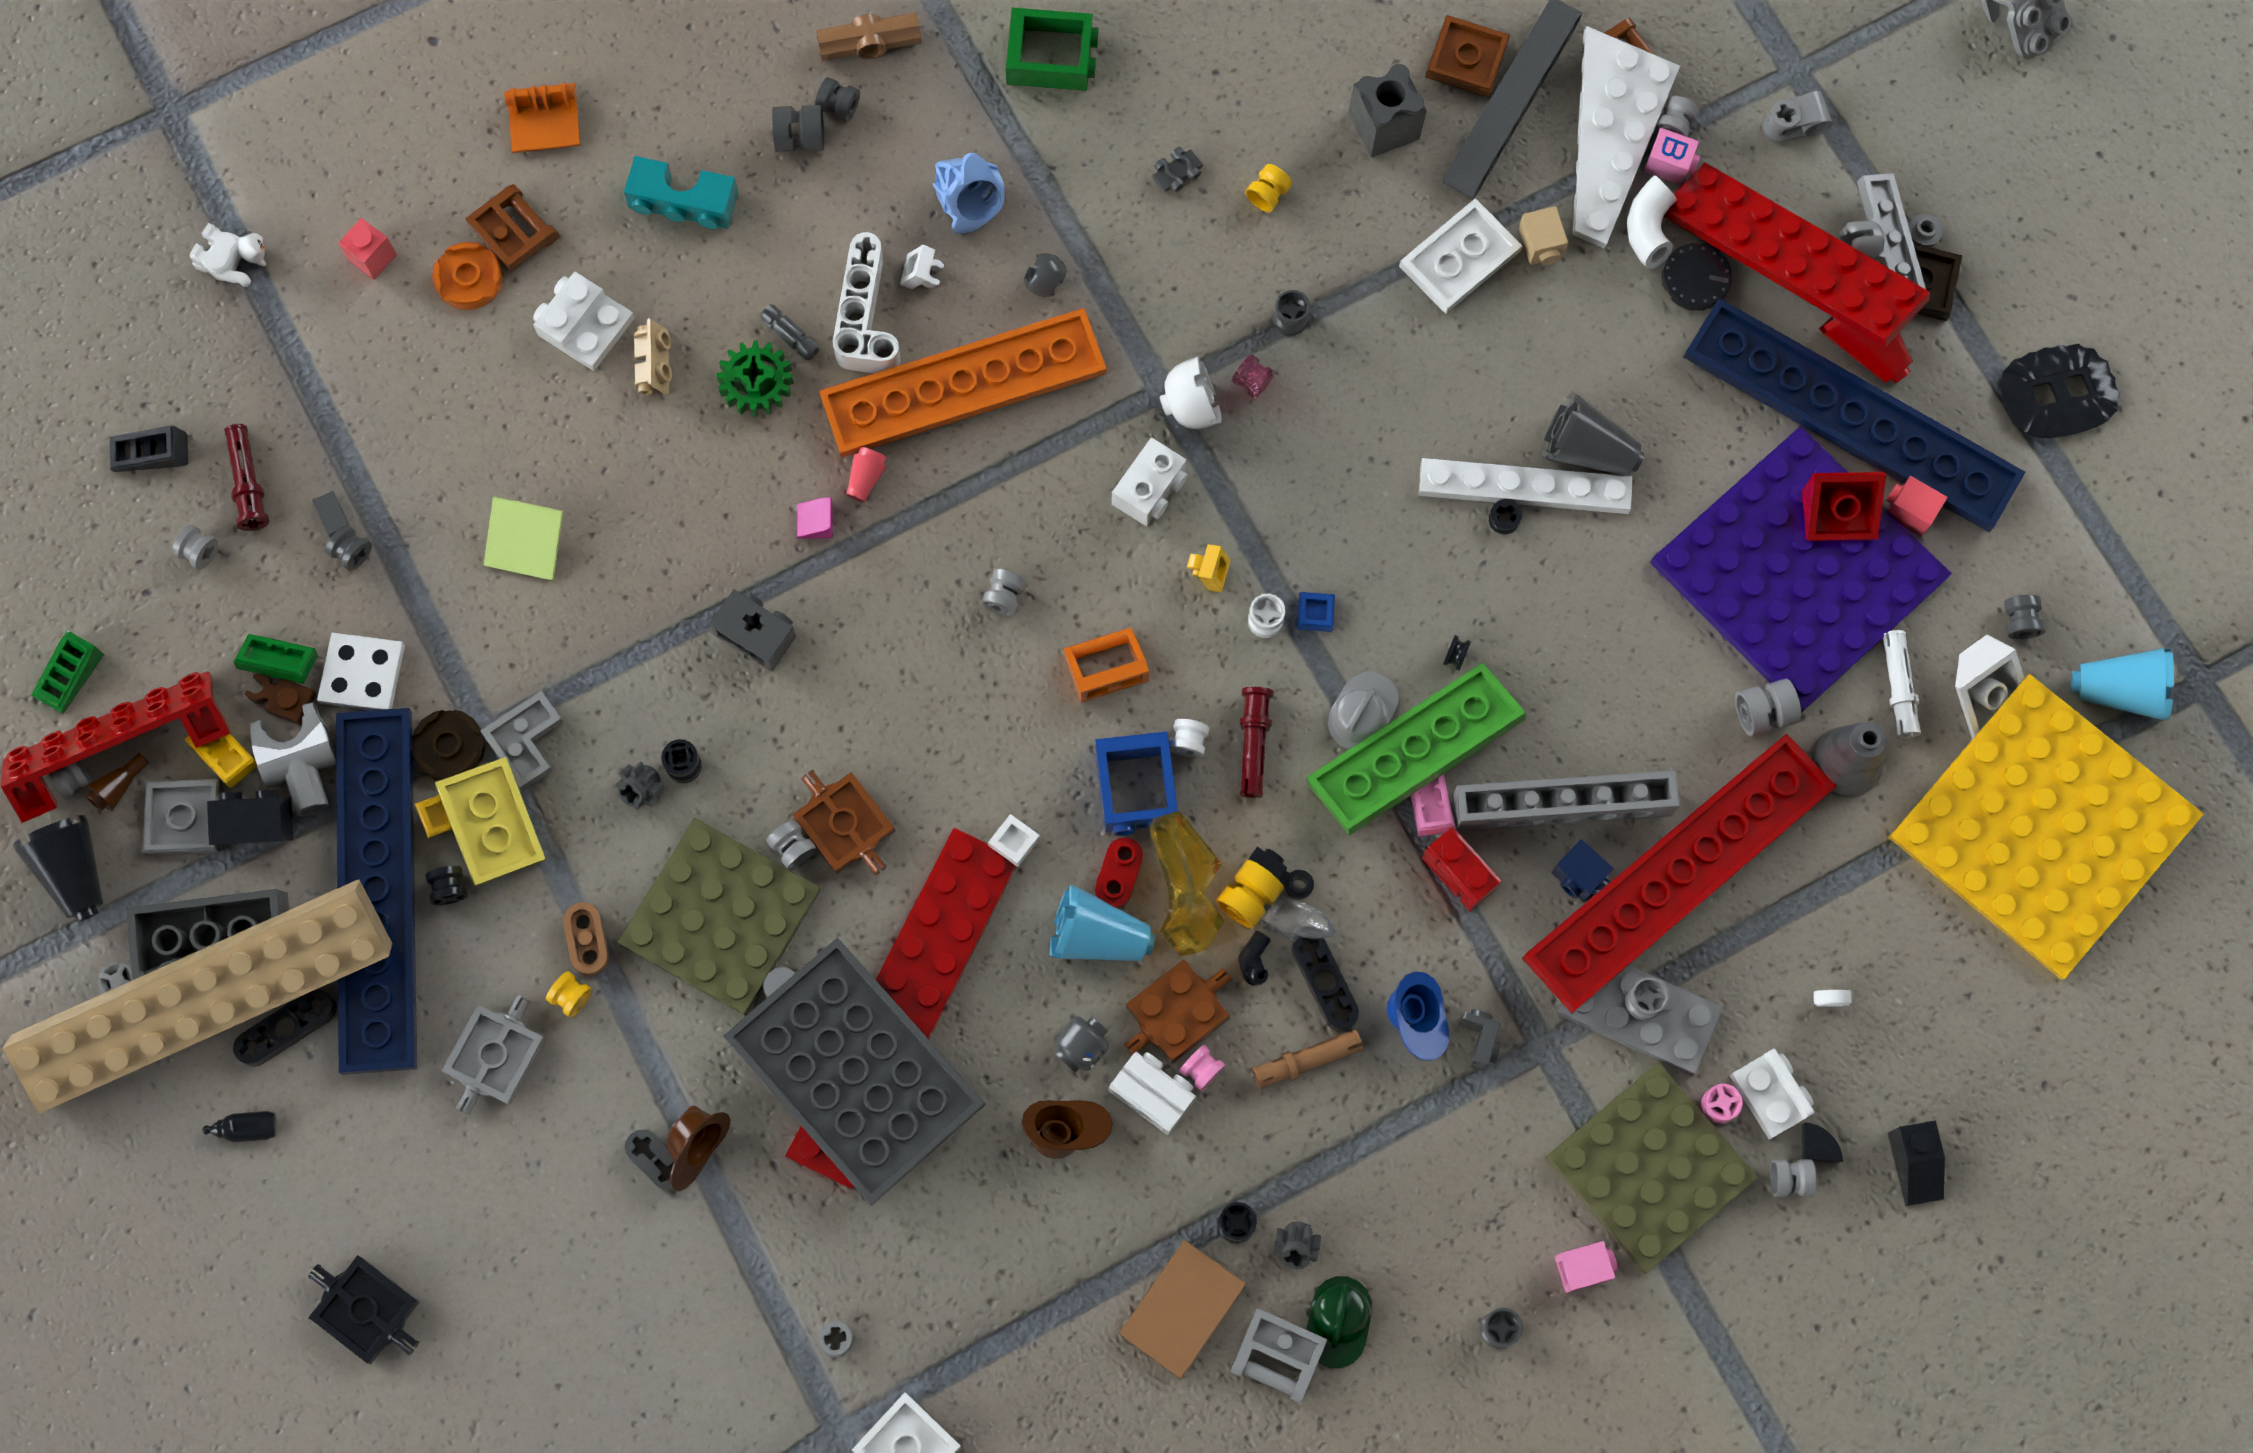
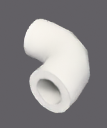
(1645, 223)

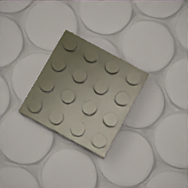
(719, 916)
(1651, 1168)

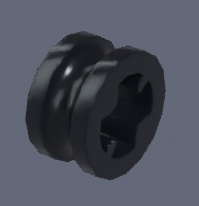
(1508, 526)
(1457, 652)

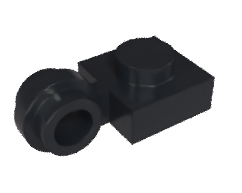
(1274, 863)

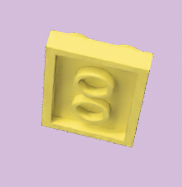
(490, 821)

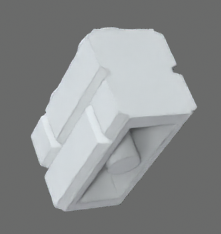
(1153, 1092)

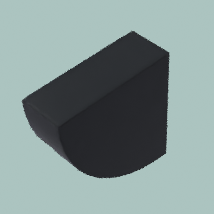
(1819, 1145)

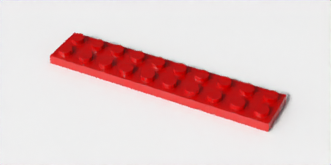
(1678, 873)
(931, 950)

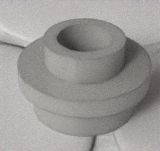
(1919, 236)

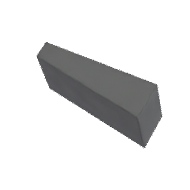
(330, 513)

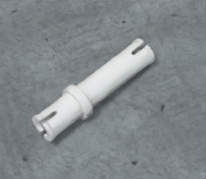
(1900, 677)

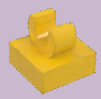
(1211, 567)

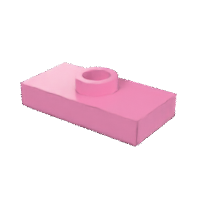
(1432, 808)

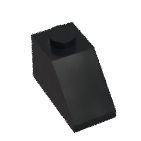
(1919, 1162)

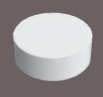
(1832, 998)

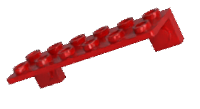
(189, 700)

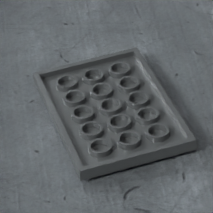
(854, 1071)

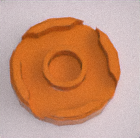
(467, 276)

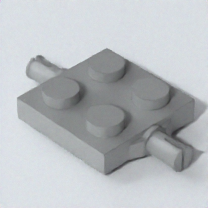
(493, 1055)

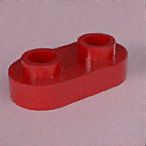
(1119, 872)

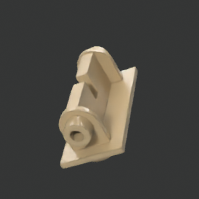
(652, 343)

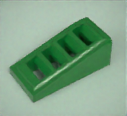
(55, 666)

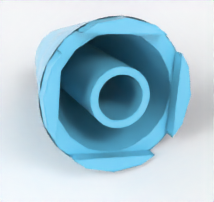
(2129, 683)
(1097, 930)

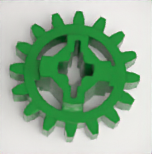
(741, 371)

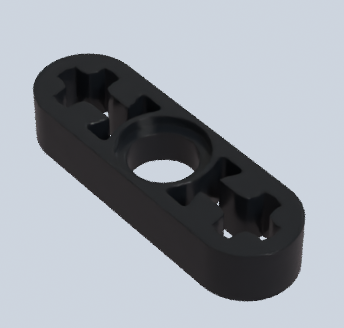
(1327, 1010)
(265, 1050)

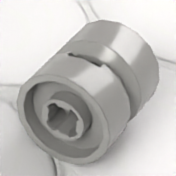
(1762, 708)

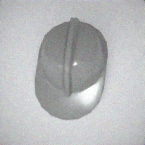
(1362, 708)

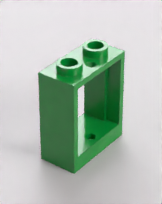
(1050, 75)

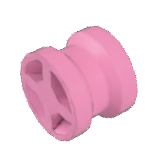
(1202, 1068)
(1728, 1100)

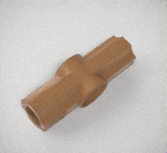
(869, 36)

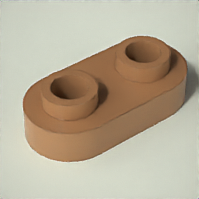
(587, 940)

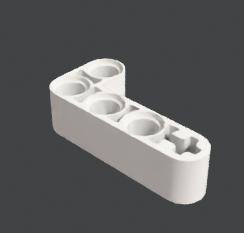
(863, 302)

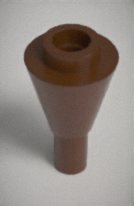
(111, 787)

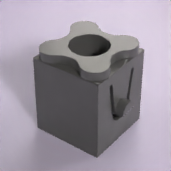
(1383, 126)

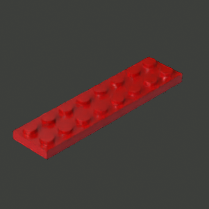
(1797, 255)

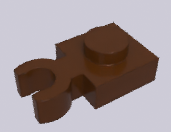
(284, 699)

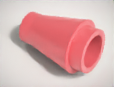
(865, 473)

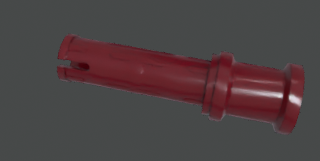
(246, 489)
(1255, 725)

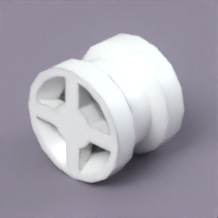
(1189, 738)

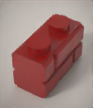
(1461, 869)

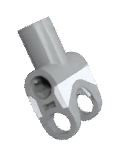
(297, 760)

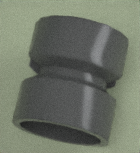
(810, 128)

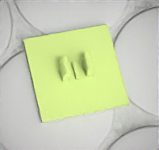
(523, 538)

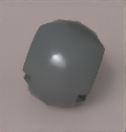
(1045, 275)

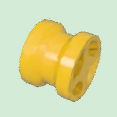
(569, 994)

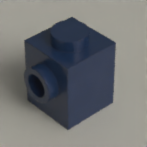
(1582, 871)

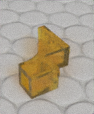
(1188, 871)

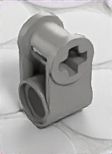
(1797, 118)

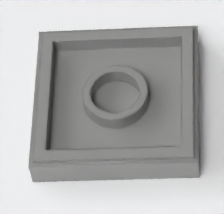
(178, 816)

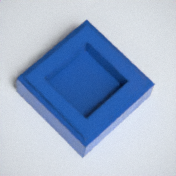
(1315, 611)

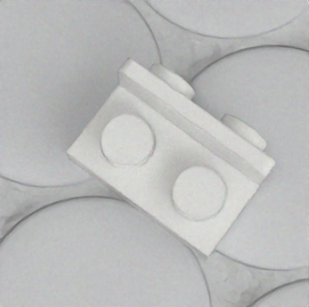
(1773, 1093)

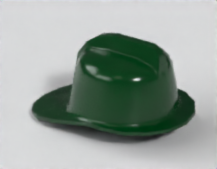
(1343, 1316)

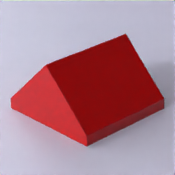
(1843, 505)

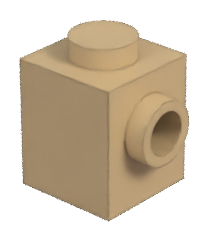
(1543, 236)

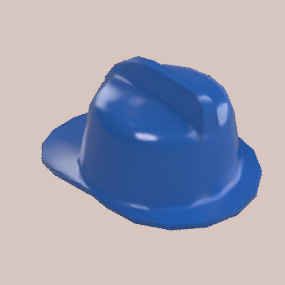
(1420, 1015)

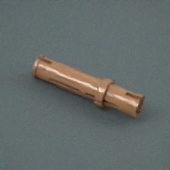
(1304, 1060)

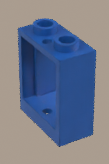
(1130, 748)

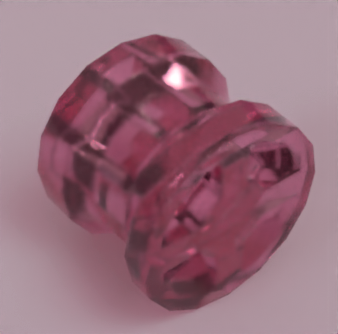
(1253, 376)

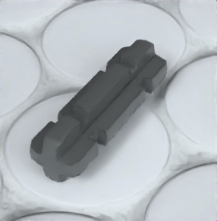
(789, 332)

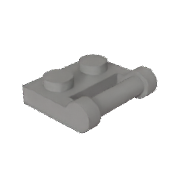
(1285, 1343)

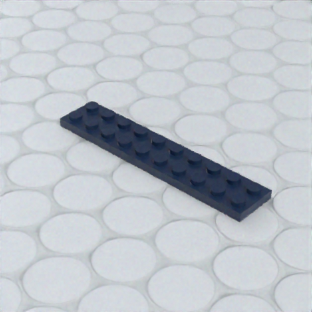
(1853, 413)
(378, 848)

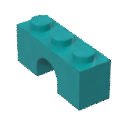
(708, 202)

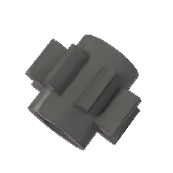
(639, 785)
(1297, 1245)

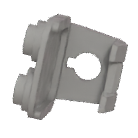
(2031, 22)

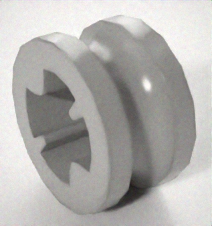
(826, 1331)

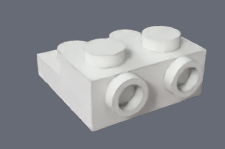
(582, 320)

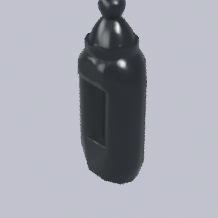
(244, 1127)

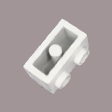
(1149, 482)

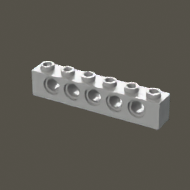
(1565, 800)

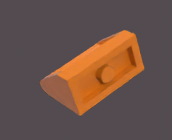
(1111, 679)

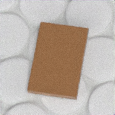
(1182, 1309)

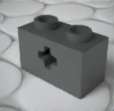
(762, 645)

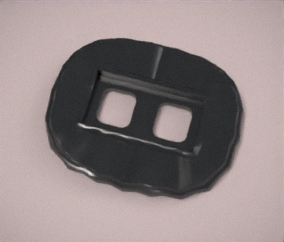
(2068, 413)

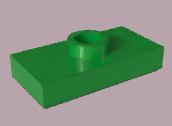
(275, 658)

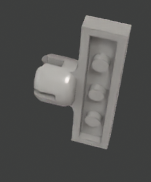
(1886, 231)

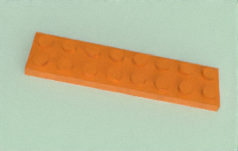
(962, 382)

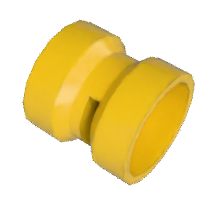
(1268, 188)

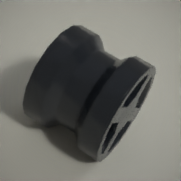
(446, 885)

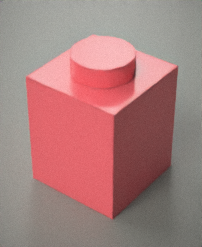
(367, 248)
(1915, 505)

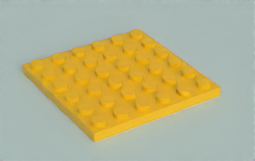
(2045, 826)

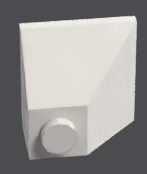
(1986, 679)

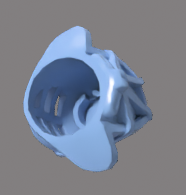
(963, 191)

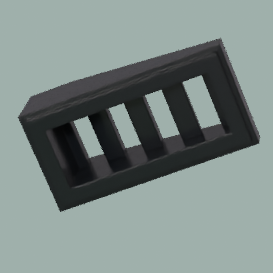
(171, 449)

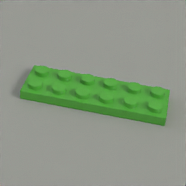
(1415, 748)

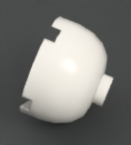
(1190, 395)

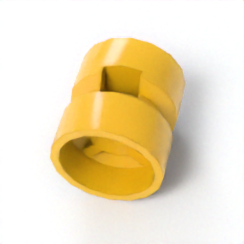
(1250, 894)

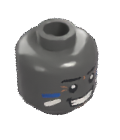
(1081, 1043)

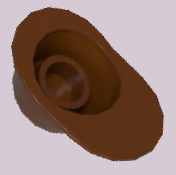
(1065, 1126)
(693, 1142)

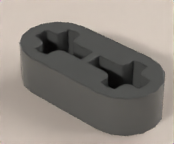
(646, 1165)

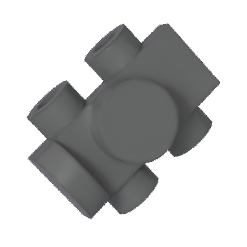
(1175, 173)

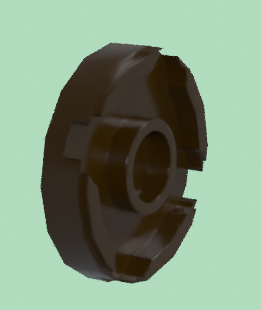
(447, 744)

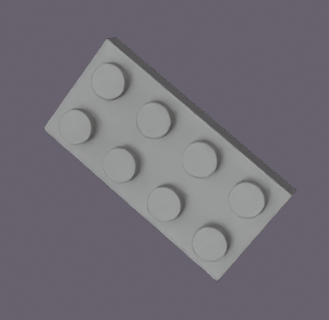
(1672, 1037)

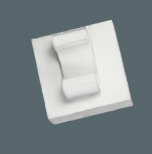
(918, 268)
(1013, 840)

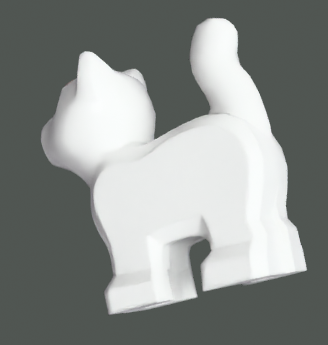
(226, 253)

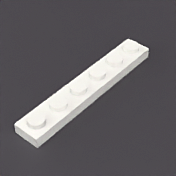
(1525, 486)

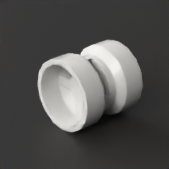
(1268, 608)

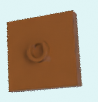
(1467, 56)

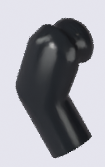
(1250, 959)

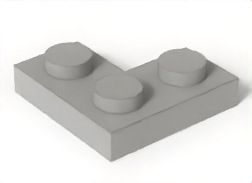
(514, 737)

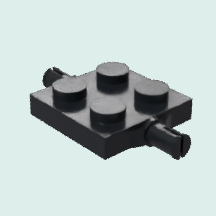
(363, 1309)

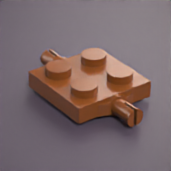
(843, 822)
(1177, 1011)

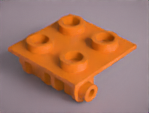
(543, 117)

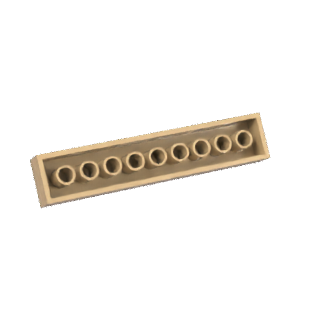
(198, 996)

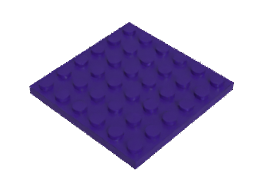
(1792, 601)

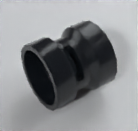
(681, 768)
(1237, 1217)

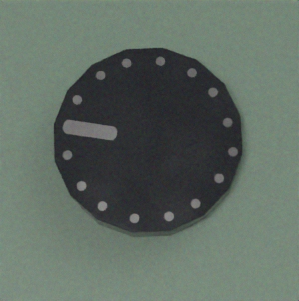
(1696, 276)

